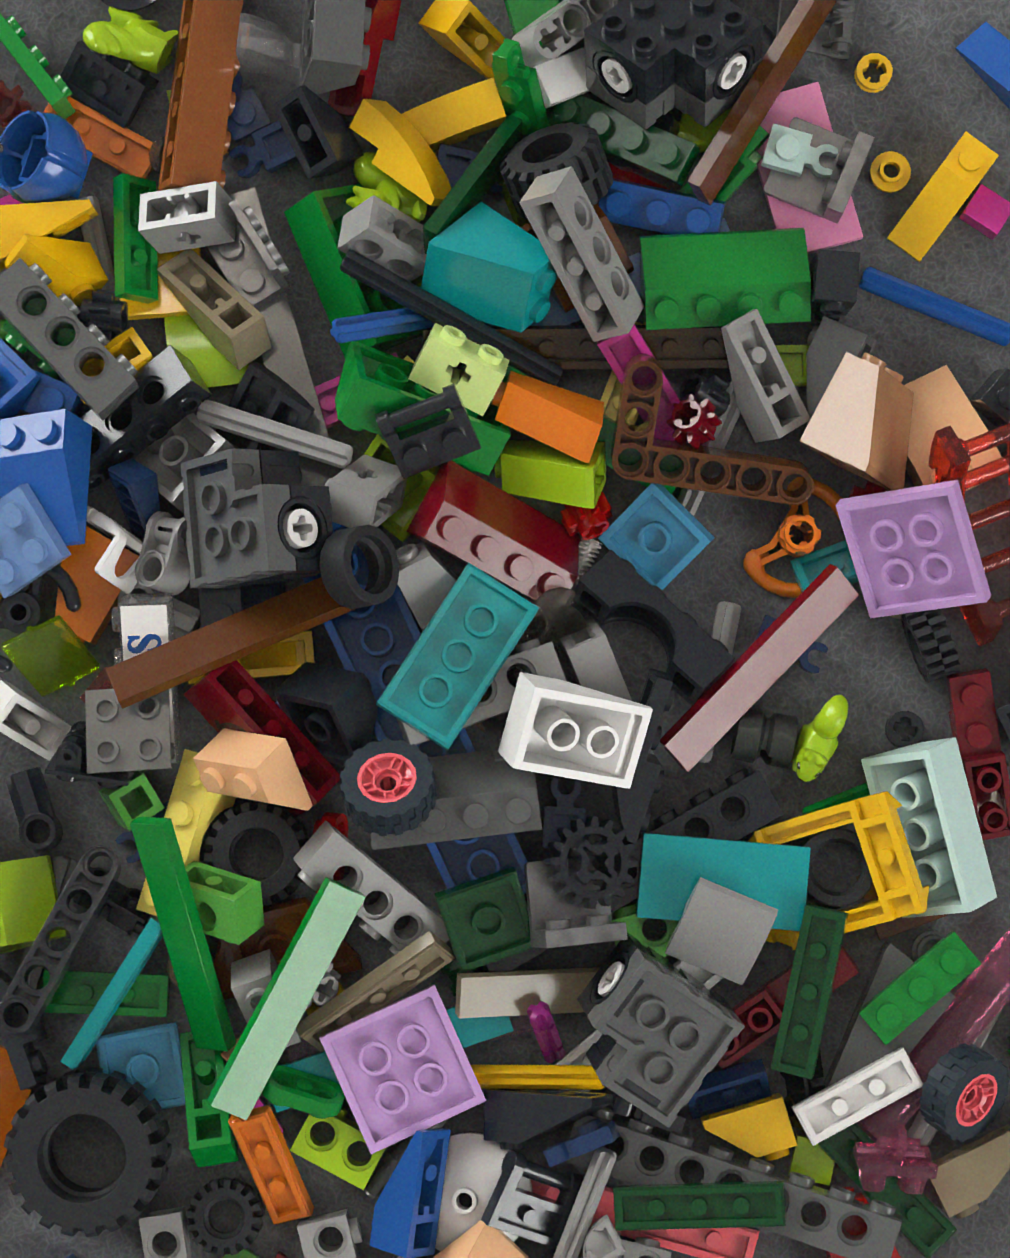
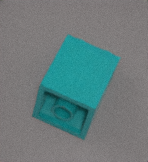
(490, 270)

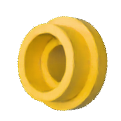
(884, 182)

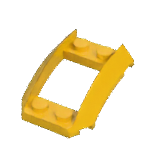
(884, 851)

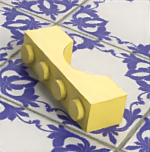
(191, 814)

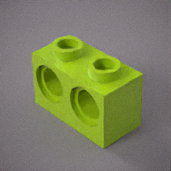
(334, 1154)

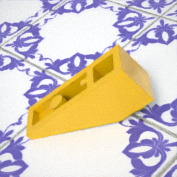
(942, 196)
(41, 219)

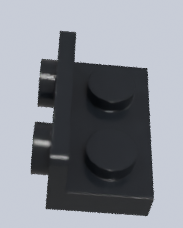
(107, 83)

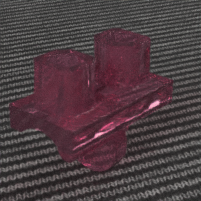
(895, 1157)

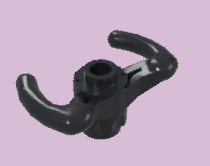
(35, 606)

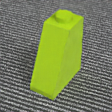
(550, 475)

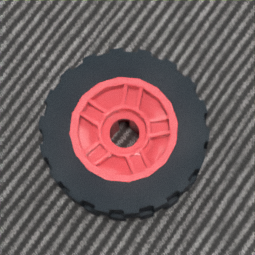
(374, 772)
(964, 1092)

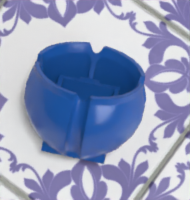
(42, 158)

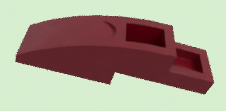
(382, 27)
(978, 739)
(764, 1008)

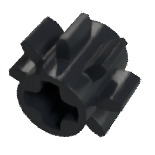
(105, 313)
(707, 386)

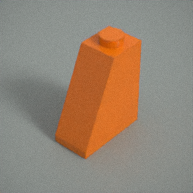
(550, 414)
(95, 592)

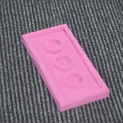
(807, 104)

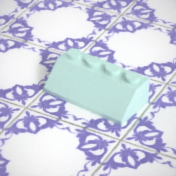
(936, 822)

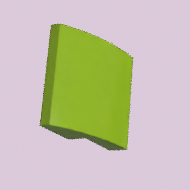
(190, 341)

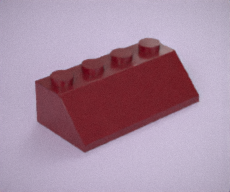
(496, 533)

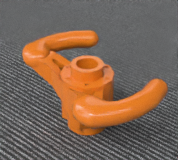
(756, 559)

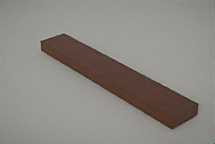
(757, 98)
(223, 642)

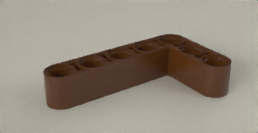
(688, 474)

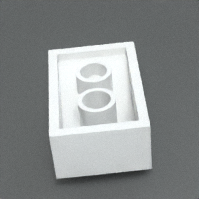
(573, 731)

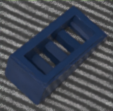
(137, 493)

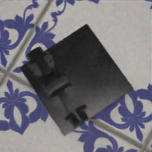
(71, 761)

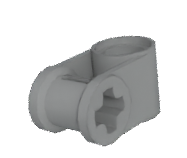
(164, 555)

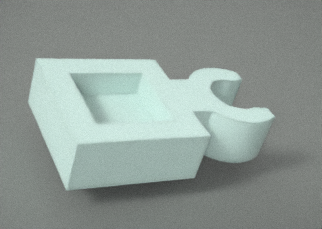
(790, 151)

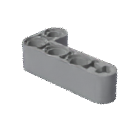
(559, 29)

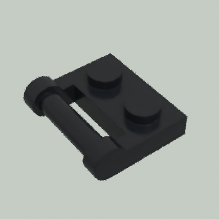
(430, 441)
(527, 1212)

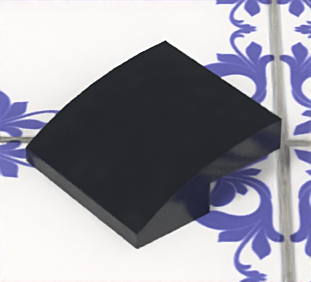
(270, 397)

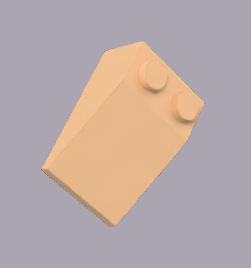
(938, 404)

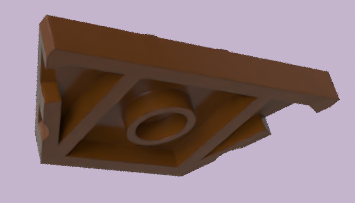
(280, 926)

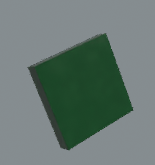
(486, 919)

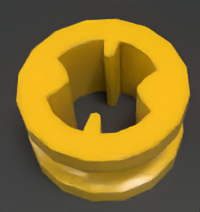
(862, 67)

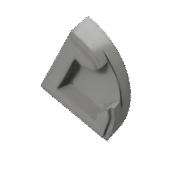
(603, 1240)

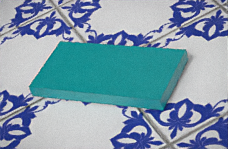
(457, 656)
(758, 870)

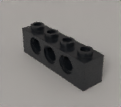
(166, 394)

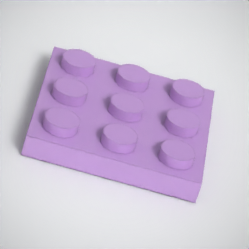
(913, 549)
(402, 1068)

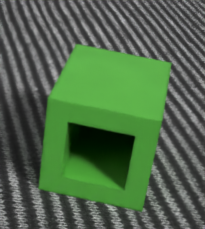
(132, 801)

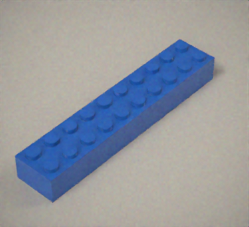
(376, 644)

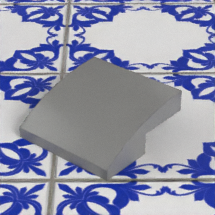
(721, 931)

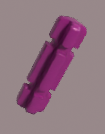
(546, 1032)

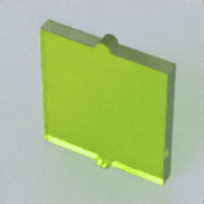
(50, 656)

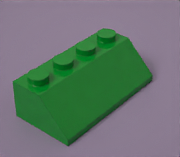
(317, 229)
(722, 276)
(380, 382)

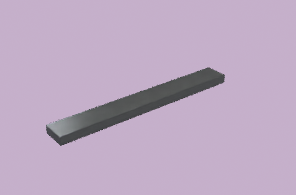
(287, 356)

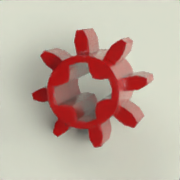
(587, 521)

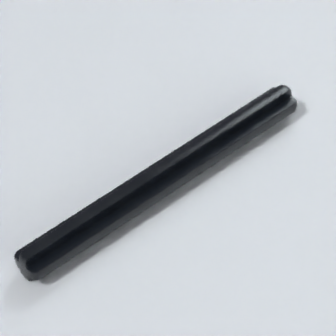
(446, 314)

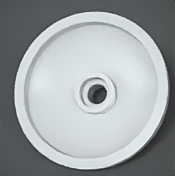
(473, 1169)

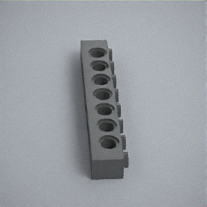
(718, 1161)

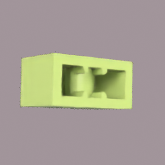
(478, 378)

